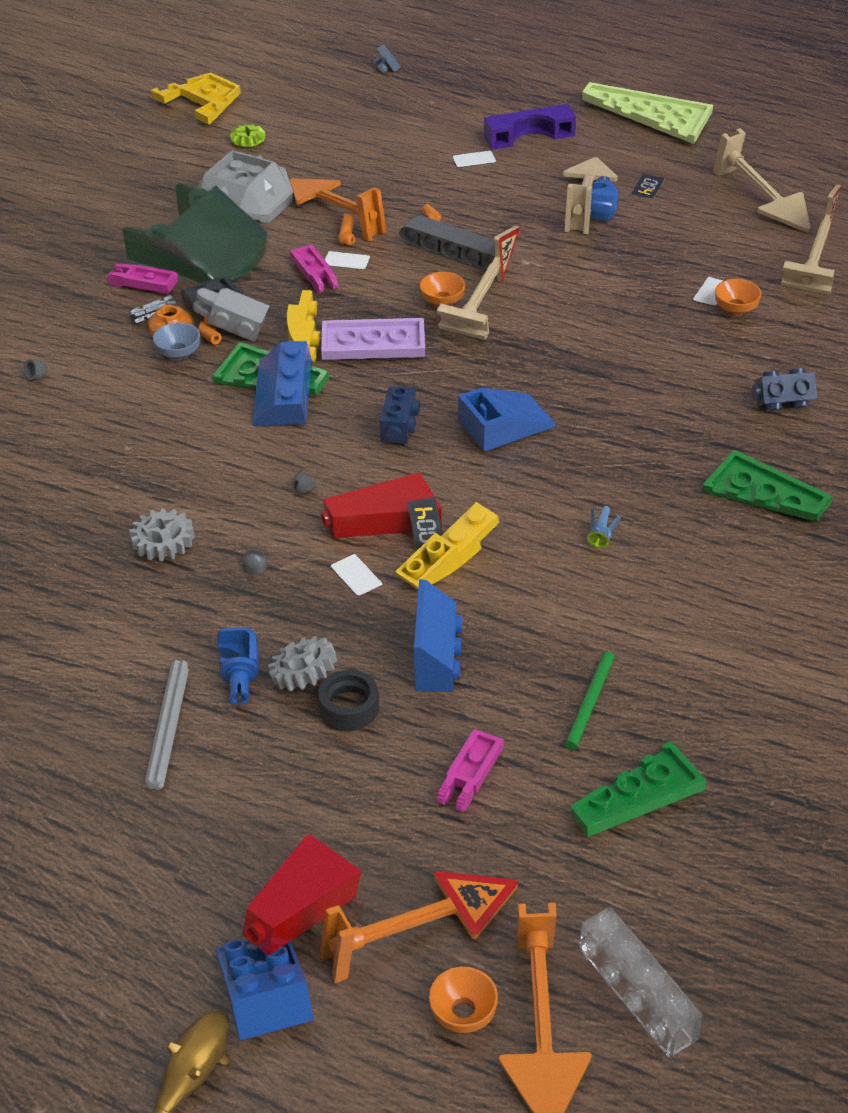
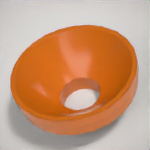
(442, 288)
(737, 296)
(167, 315)
(463, 986)

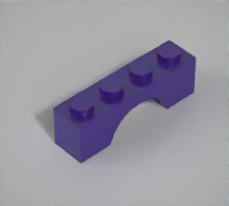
(552, 121)

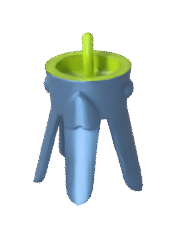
(599, 534)

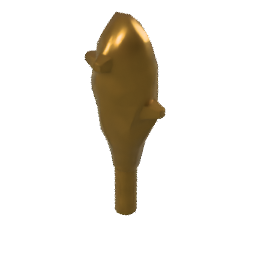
(193, 1059)

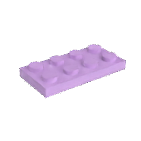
(373, 338)

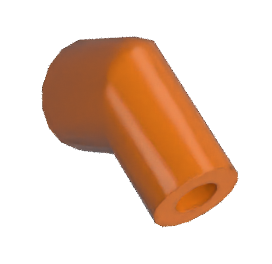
(429, 212)
(345, 235)
(209, 332)

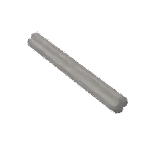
(166, 725)

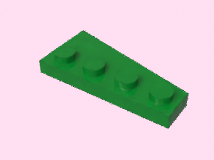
(242, 369)
(763, 486)
(650, 786)

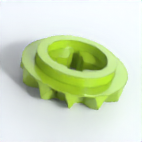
(240, 135)

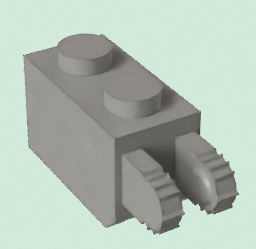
(232, 311)

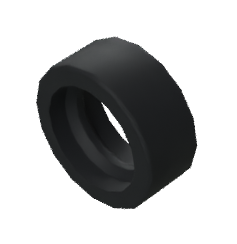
(348, 718)

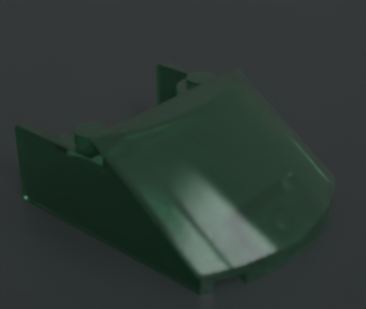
(205, 240)

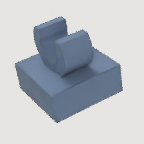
(386, 60)

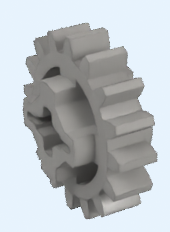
(162, 534)
(302, 663)

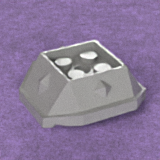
(252, 183)

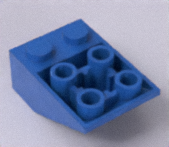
(500, 416)
(264, 989)

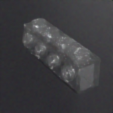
(640, 982)

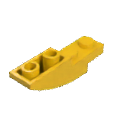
(302, 324)
(448, 552)

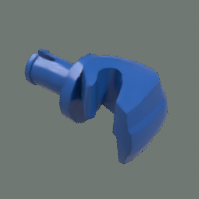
(604, 199)
(238, 660)

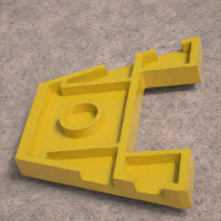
(207, 89)

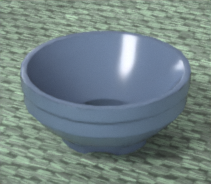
(175, 336)

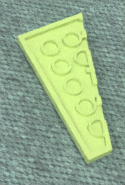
(668, 114)

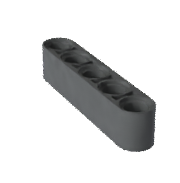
(449, 241)

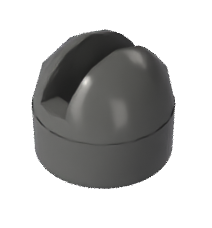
(34, 369)
(303, 483)
(254, 562)

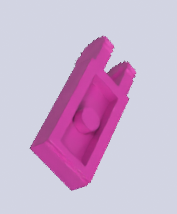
(313, 267)
(143, 278)
(470, 768)

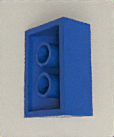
(283, 385)
(436, 640)

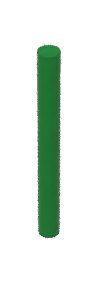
(589, 701)

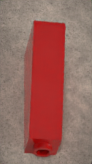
(376, 508)
(299, 895)

